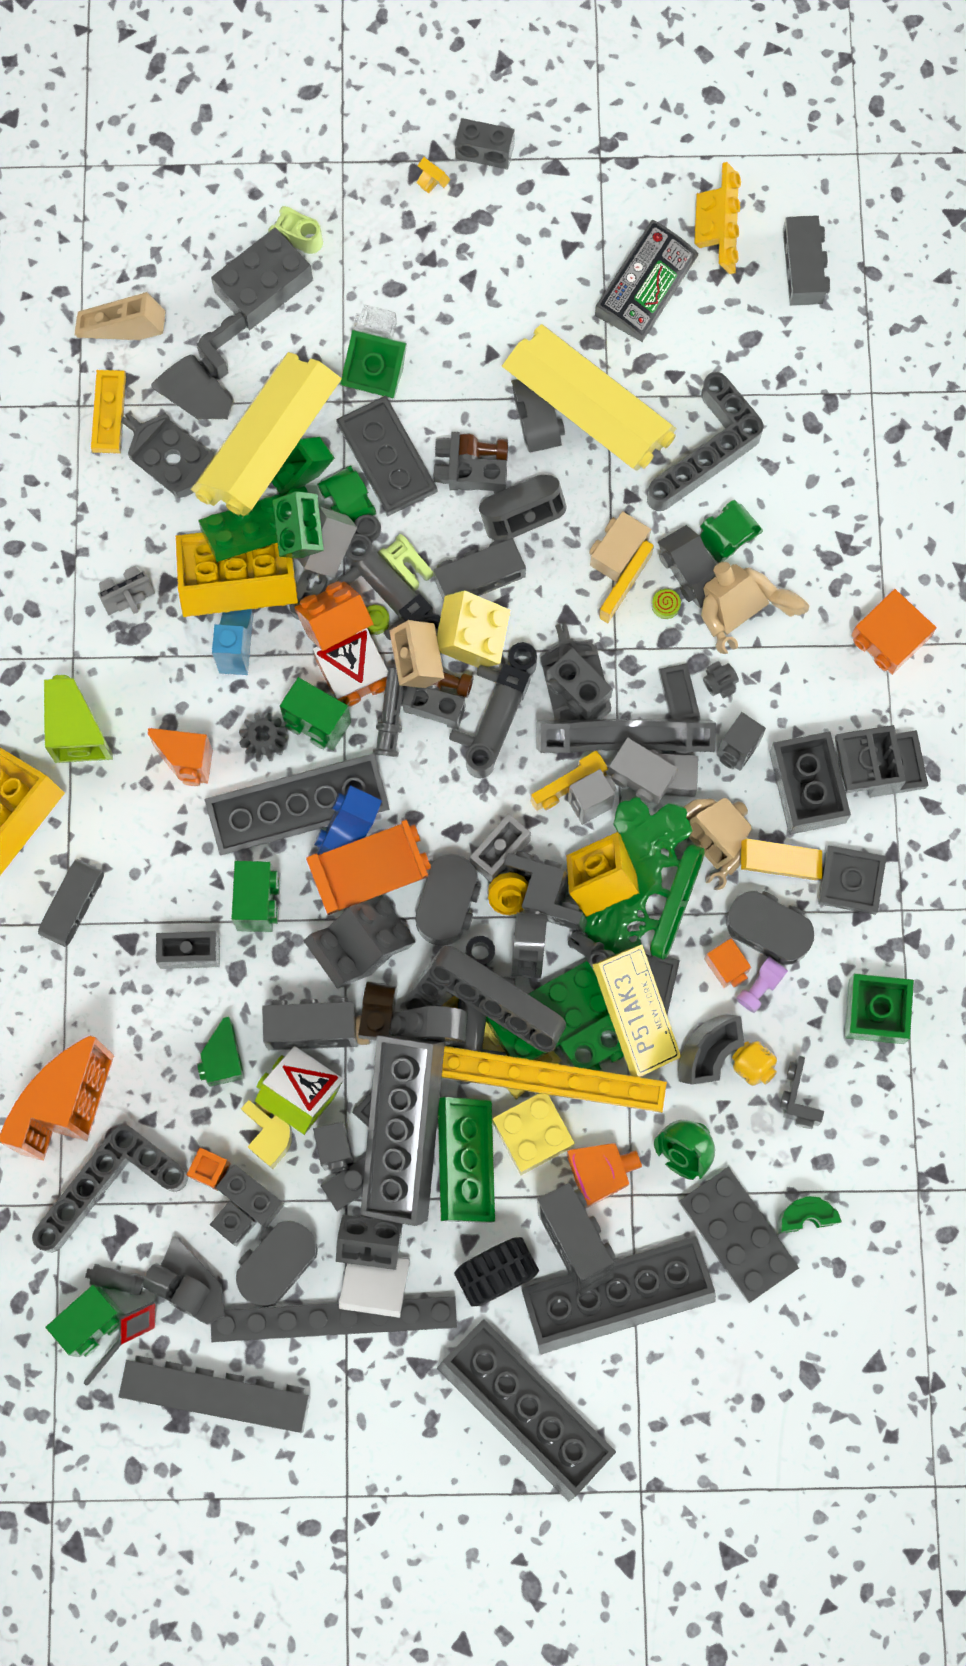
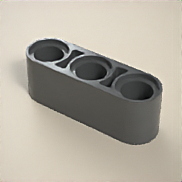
(71, 903)

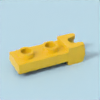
(549, 795)

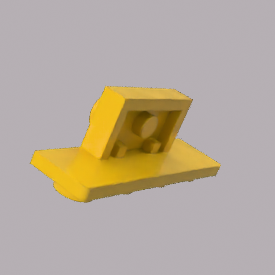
(717, 218)

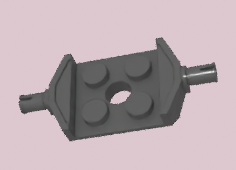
(159, 439)
(590, 655)

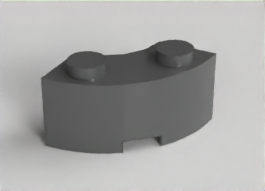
(537, 419)
(689, 562)
(708, 1049)

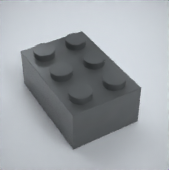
(262, 278)
(809, 783)
(309, 1024)
(576, 1237)

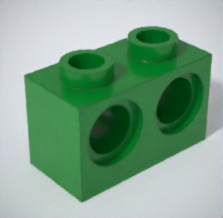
(298, 525)
(591, 1040)

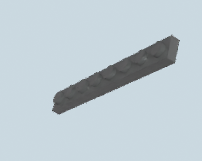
(330, 1320)

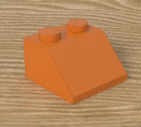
(185, 754)

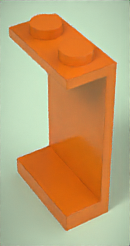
(369, 867)

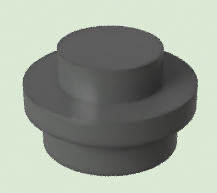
(368, 526)

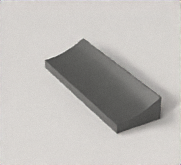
(289, 804)
(402, 1129)
(641, 1291)
(526, 1410)

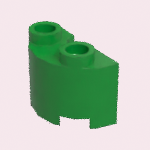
(347, 493)
(729, 531)
(807, 1209)

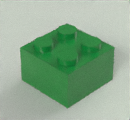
(315, 714)
(253, 896)
(879, 1009)
(86, 1322)

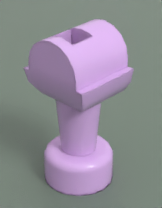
(768, 978)

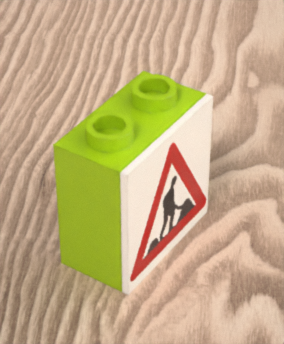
(298, 1089)

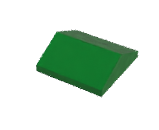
(373, 364)

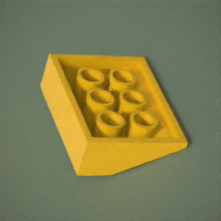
(233, 584)
(24, 804)

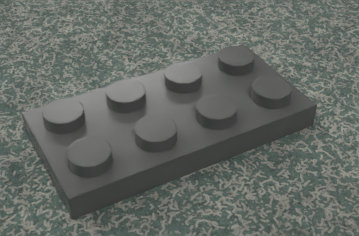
(738, 1235)

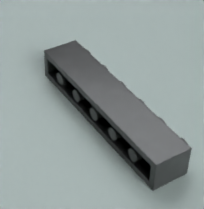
(213, 1395)

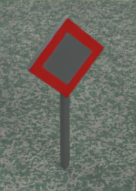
(130, 1326)

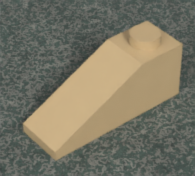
(123, 319)

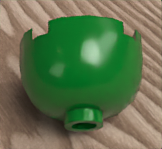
(687, 1147)

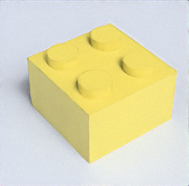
(472, 629)
(533, 1132)

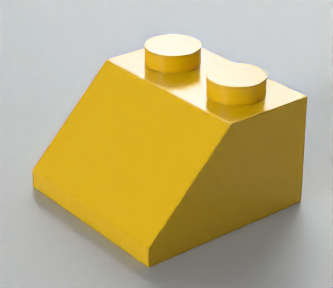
(601, 874)

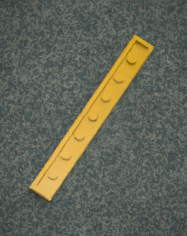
(553, 1079)

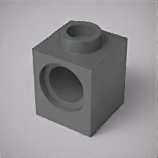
(232, 1224)

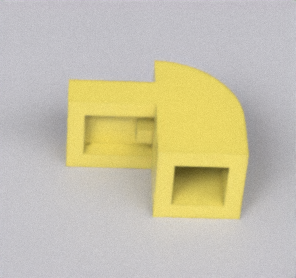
(274, 1138)

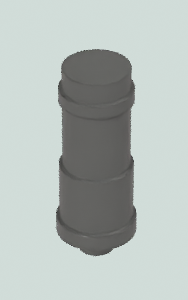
(114, 1279)

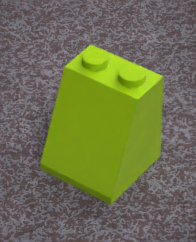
(70, 725)

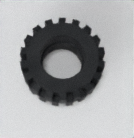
(496, 1271)

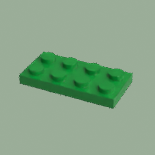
(238, 534)
(572, 996)
(466, 1160)

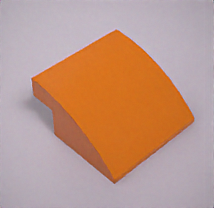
(59, 1099)

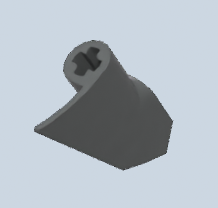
(193, 390)
(186, 1284)

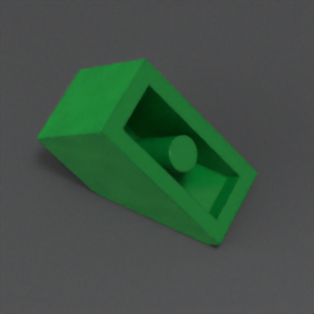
(303, 464)
(221, 1056)

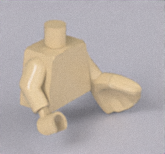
(739, 595)
(719, 830)

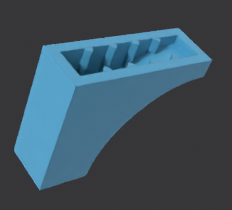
(233, 642)

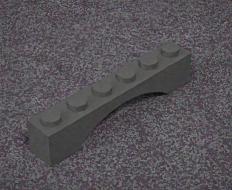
(610, 734)

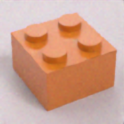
(333, 615)

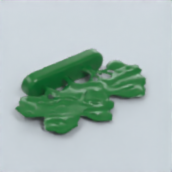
(644, 838)

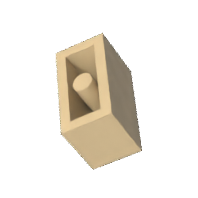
(618, 546)
(416, 654)

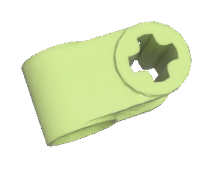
(295, 228)

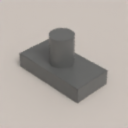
(346, 1185)

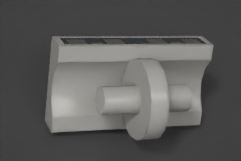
(125, 593)

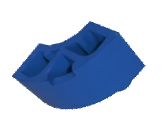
(351, 821)

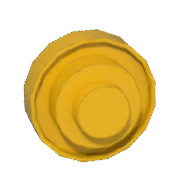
(507, 893)

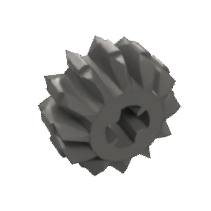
(266, 725)

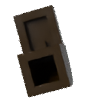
(377, 1010)

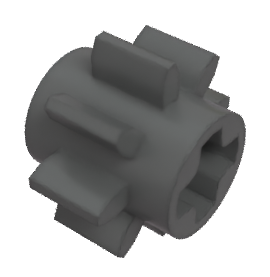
(720, 679)

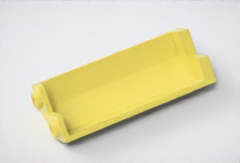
(590, 398)
(266, 434)

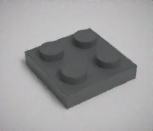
(852, 880)

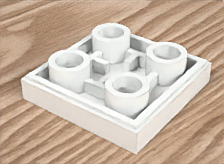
(374, 1289)

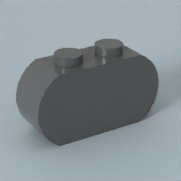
(522, 507)
(447, 900)
(770, 927)
(529, 944)
(432, 1023)
(276, 1263)

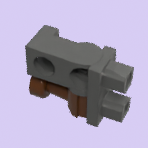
(466, 468)
(438, 705)

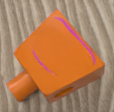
(601, 1170)

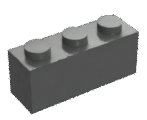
(805, 260)
(481, 570)

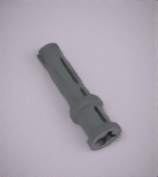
(389, 725)

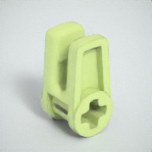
(402, 552)

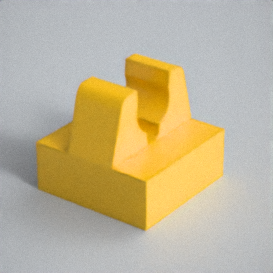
(431, 176)

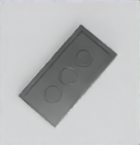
(386, 455)

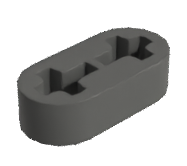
(303, 588)

